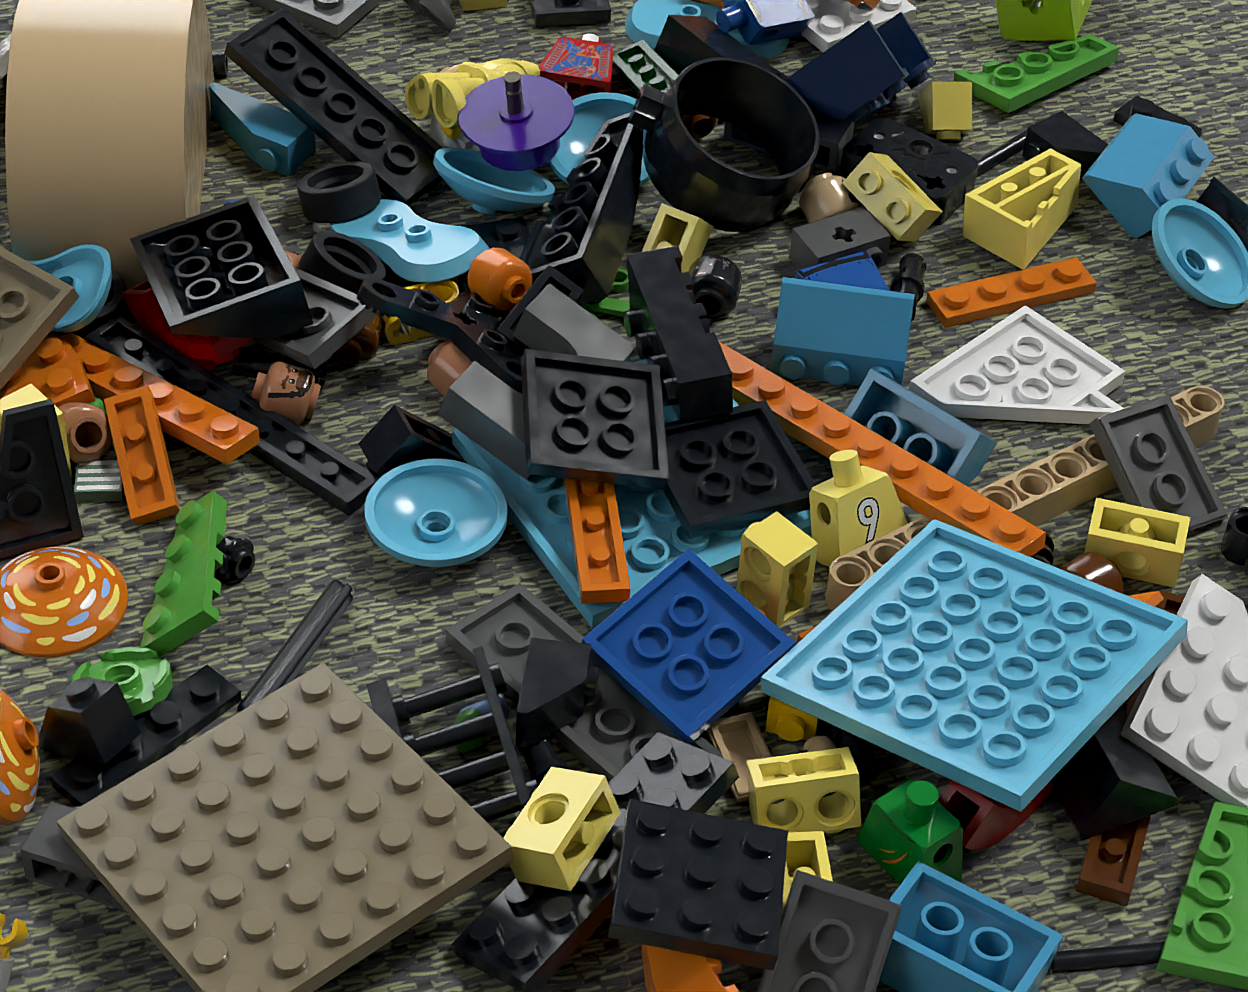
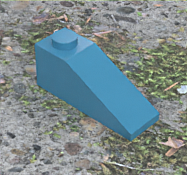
(262, 130)

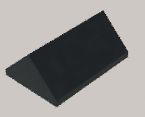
(698, 38)
(1111, 782)

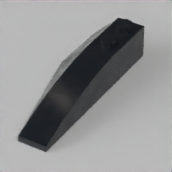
(594, 216)

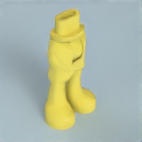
(446, 92)

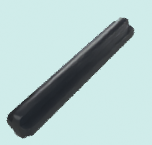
(302, 642)

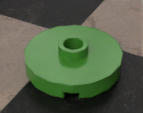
(137, 671)

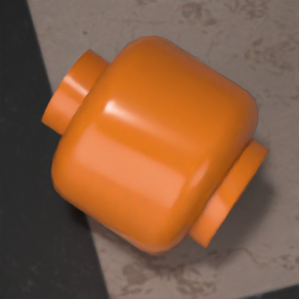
(499, 278)

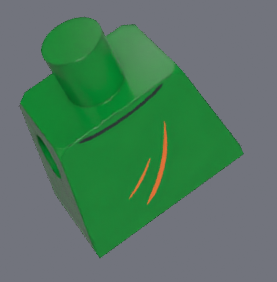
(912, 828)

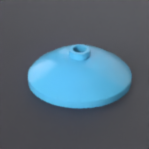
(589, 116)
(489, 186)
(1201, 253)
(431, 497)

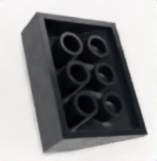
(224, 275)

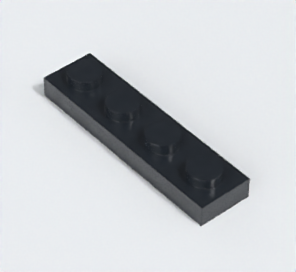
(163, 729)

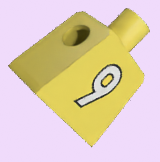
(852, 507)

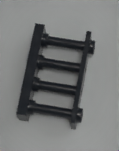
(398, 711)

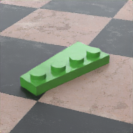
(1038, 73)
(188, 581)
(1211, 917)

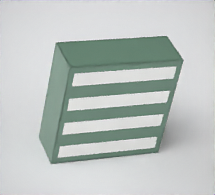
(98, 481)

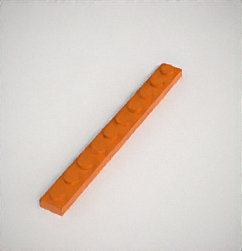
(914, 480)

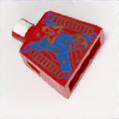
(579, 65)

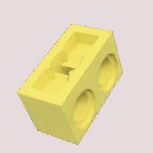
(777, 568)
(803, 782)

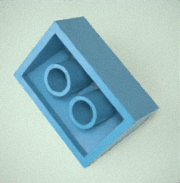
(1145, 169)
(840, 332)
(920, 427)
(963, 940)

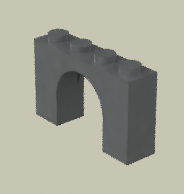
(492, 410)

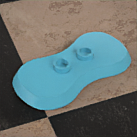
(648, 18)
(412, 245)
(90, 273)

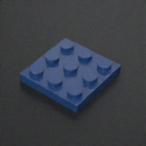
(687, 646)

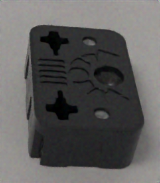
(932, 165)

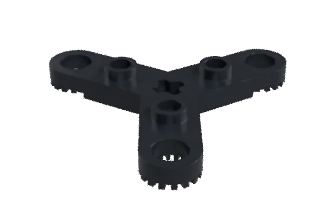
(465, 322)

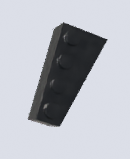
(676, 335)

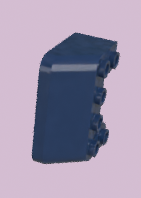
(864, 70)

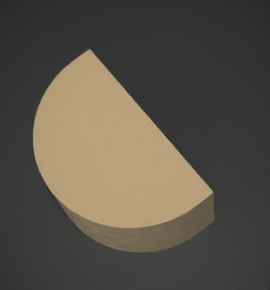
(105, 123)

